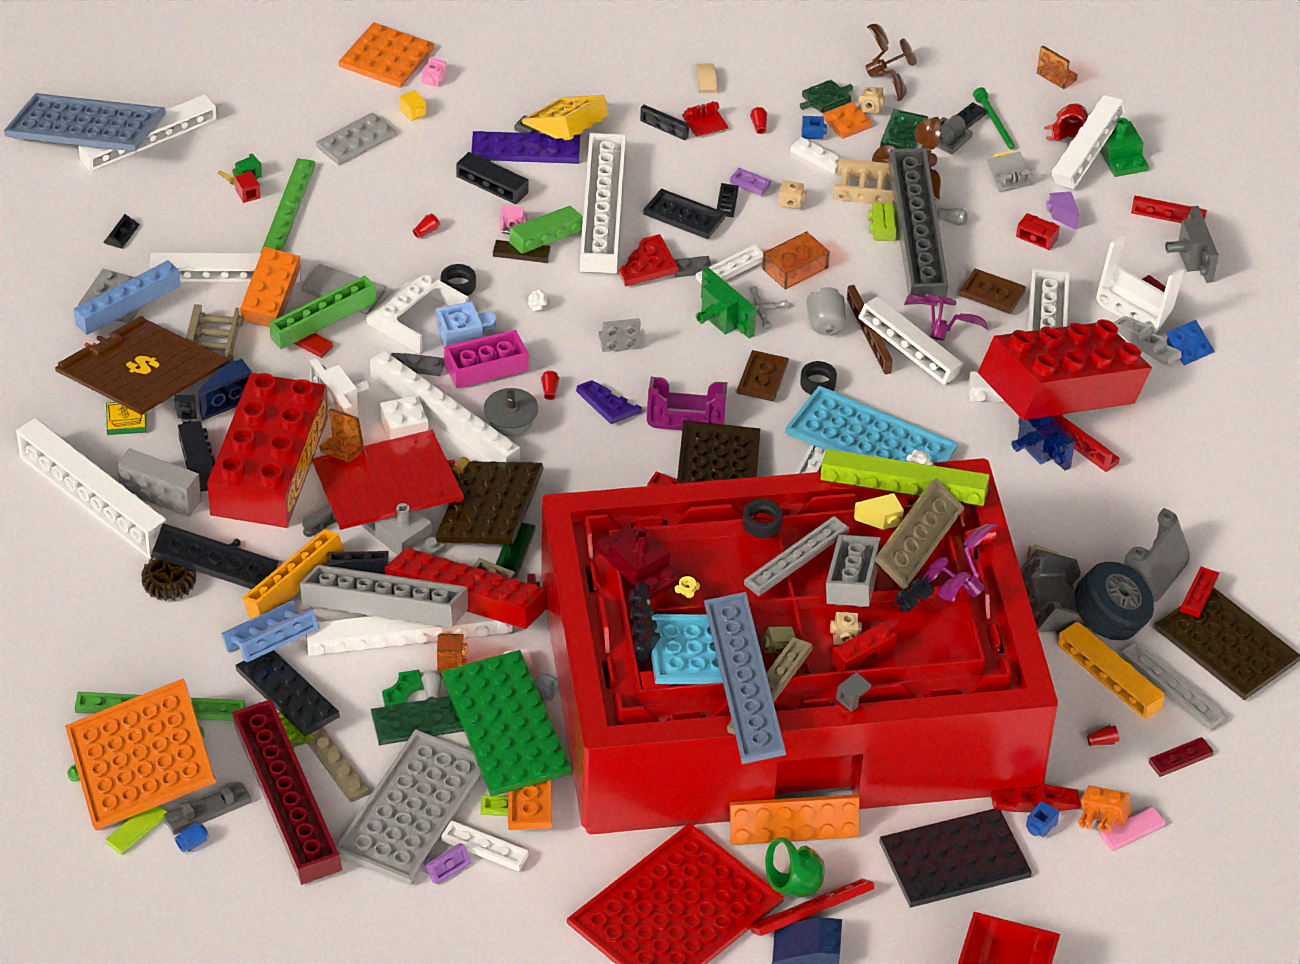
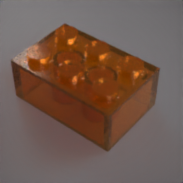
(795, 260)

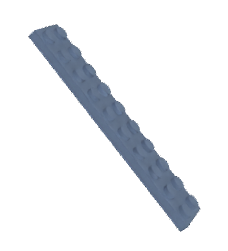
(744, 678)

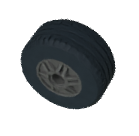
(1114, 601)

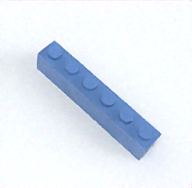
(127, 297)

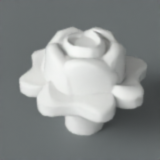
(536, 300)

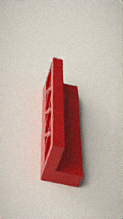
(1161, 209)
(1088, 446)

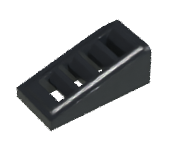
(728, 189)

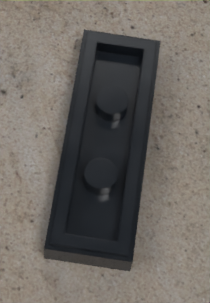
(664, 122)

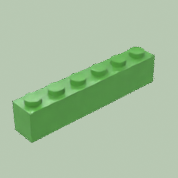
(322, 312)

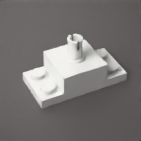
(340, 389)

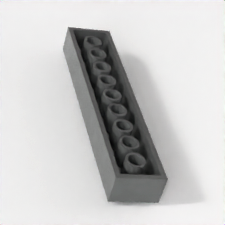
(917, 222)

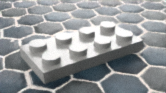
(355, 138)

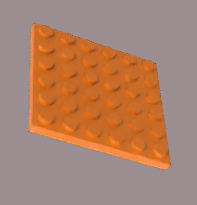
(140, 754)

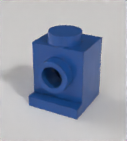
(813, 127)
(1040, 823)

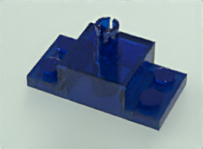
(1045, 441)

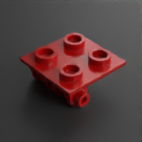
(704, 119)

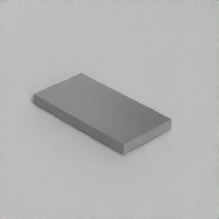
(327, 279)

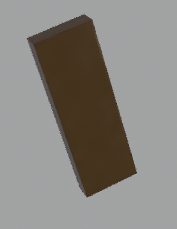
(506, 250)

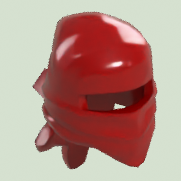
(1068, 122)

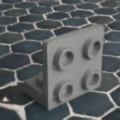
(620, 335)

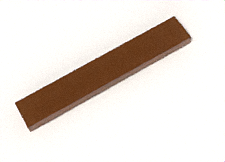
(873, 338)

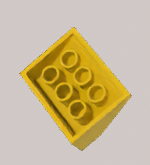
(568, 116)

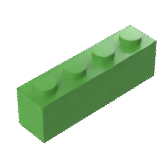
(546, 229)

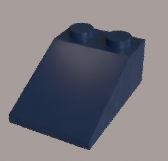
(223, 389)
(808, 942)

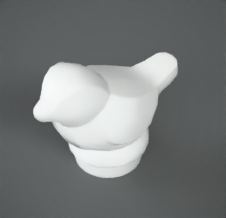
(919, 457)

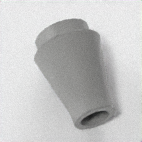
(956, 216)
(431, 682)

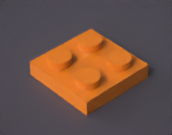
(847, 120)

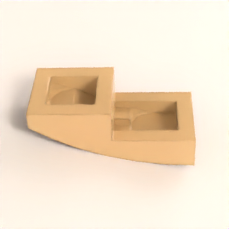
(706, 78)

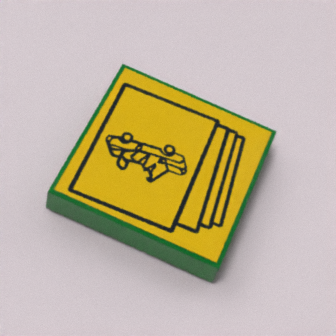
(123, 420)

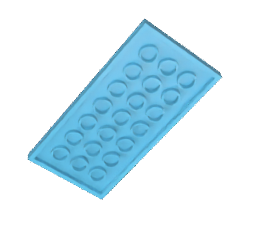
(853, 427)

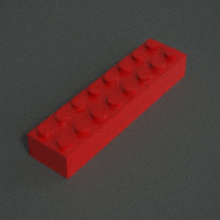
(488, 593)

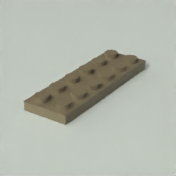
(919, 533)

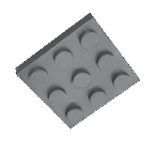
(104, 282)

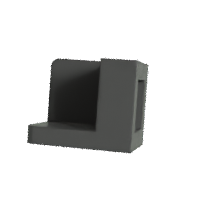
(850, 691)

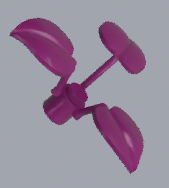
(940, 327)
(968, 581)

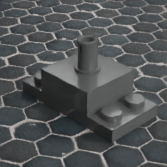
(1196, 246)

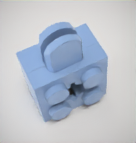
(462, 323)

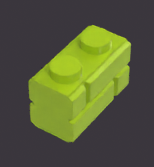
(883, 221)

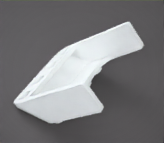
(1133, 297)
(385, 314)

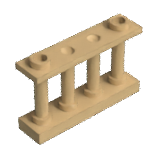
(864, 171)

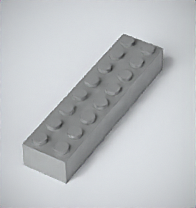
(384, 596)

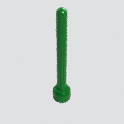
(981, 96)

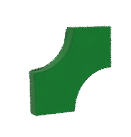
(406, 685)

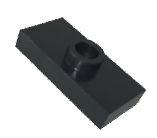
(972, 114)

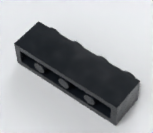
(492, 178)
(196, 451)

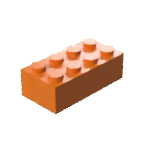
(270, 286)

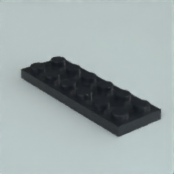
(212, 557)
(289, 692)

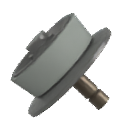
(511, 411)

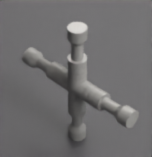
(762, 307)

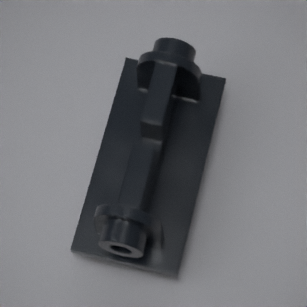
(907, 599)

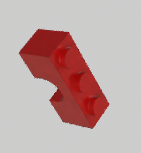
(876, 641)

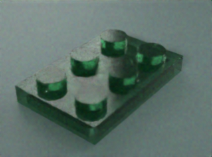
(901, 130)

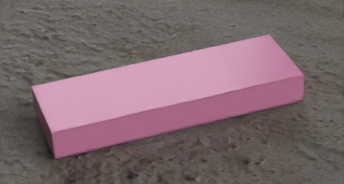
(1134, 828)

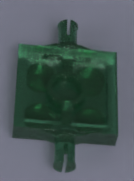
(826, 96)

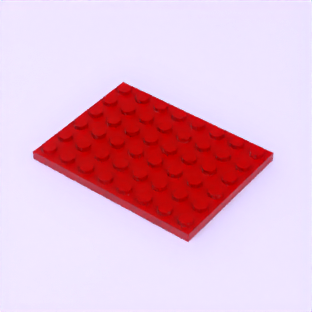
(676, 904)

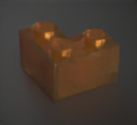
(451, 651)

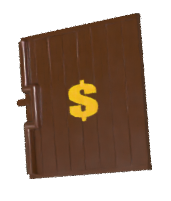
(140, 365)

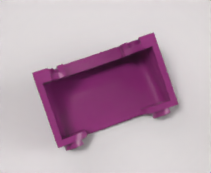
(669, 409)

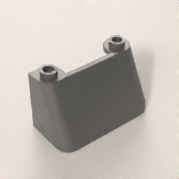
(1166, 557)
(1051, 590)

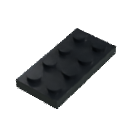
(684, 213)

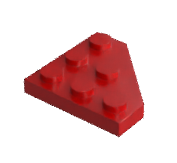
(648, 262)

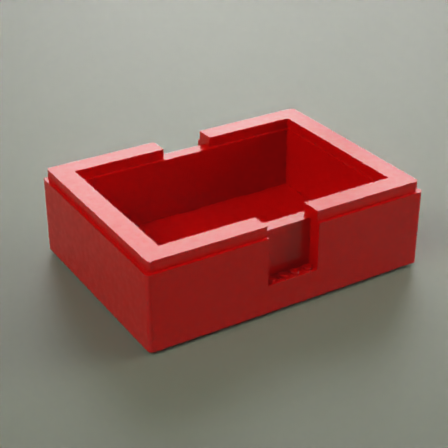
(891, 750)

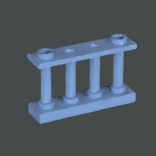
(270, 631)

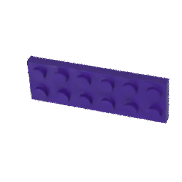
(525, 147)

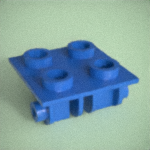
(1190, 341)

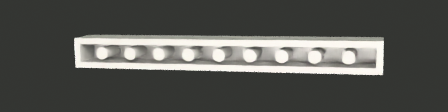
(444, 410)
(380, 632)

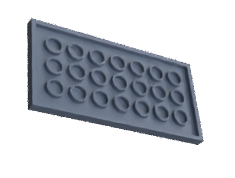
(85, 122)

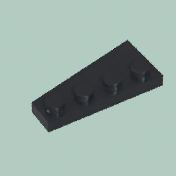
(643, 626)

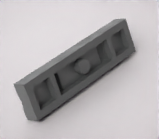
(208, 808)

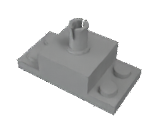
(406, 530)

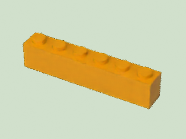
(286, 579)
(1111, 670)

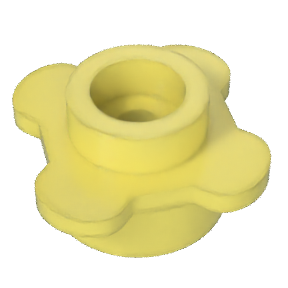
(687, 586)

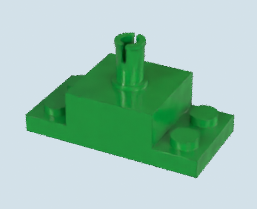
(1124, 150)
(725, 306)

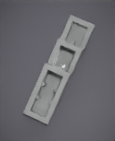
(1148, 342)

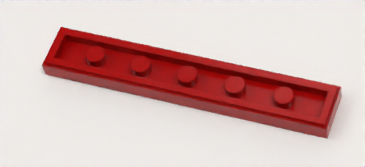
(812, 907)

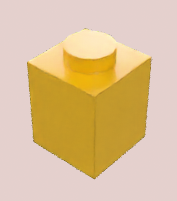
(413, 105)

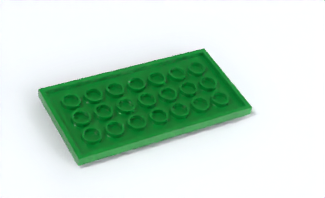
(506, 723)

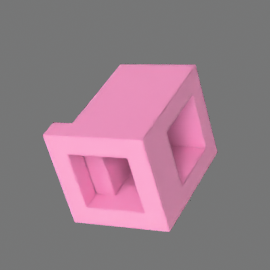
(434, 72)
(511, 216)

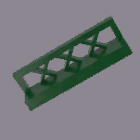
(513, 555)

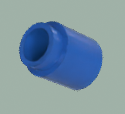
(191, 837)

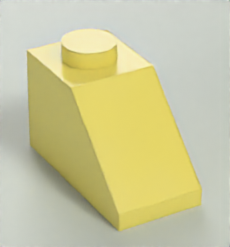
(880, 512)

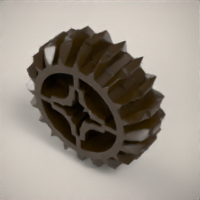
(167, 579)

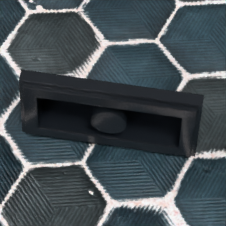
(121, 232)

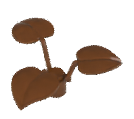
(878, 66)
(927, 134)

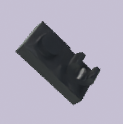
(185, 407)

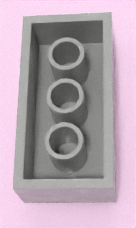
(160, 482)
(853, 570)

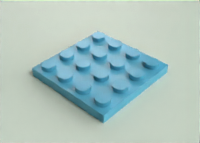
(684, 650)

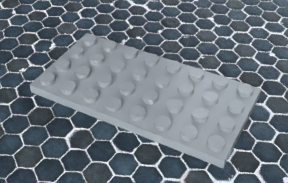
(411, 807)

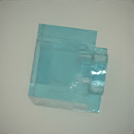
(546, 686)

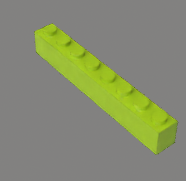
(902, 476)

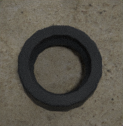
(460, 271)
(818, 368)
(762, 506)

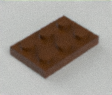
(992, 291)
(762, 375)

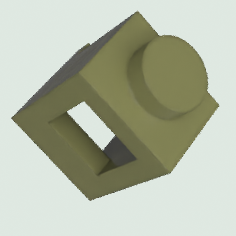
(776, 639)

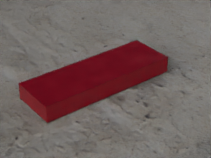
(1180, 757)

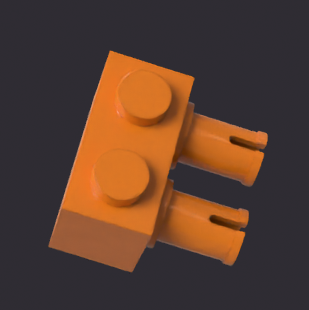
(1105, 806)

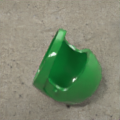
(804, 873)

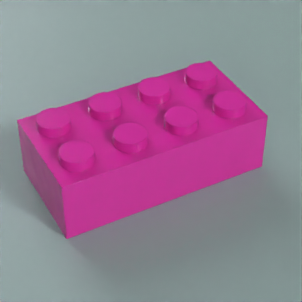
(486, 359)

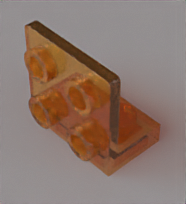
(1055, 68)
(346, 439)

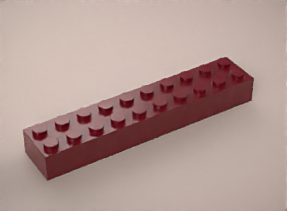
(286, 792)

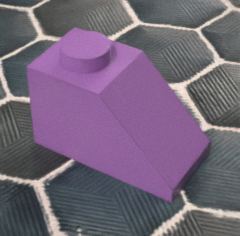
(1063, 209)

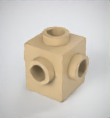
(872, 100)
(791, 194)
(845, 627)

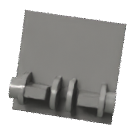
(1010, 171)

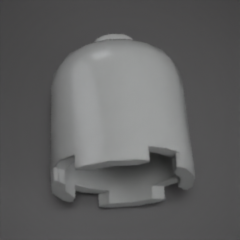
(826, 311)

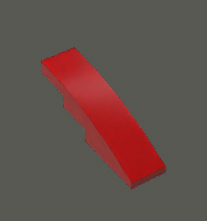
(1027, 798)

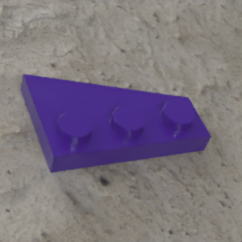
(606, 404)

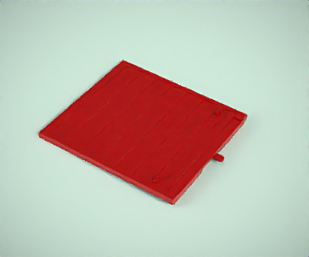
(387, 475)

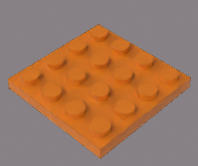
(386, 55)

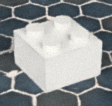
(403, 417)

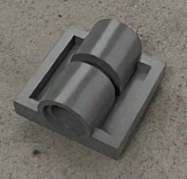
(953, 134)

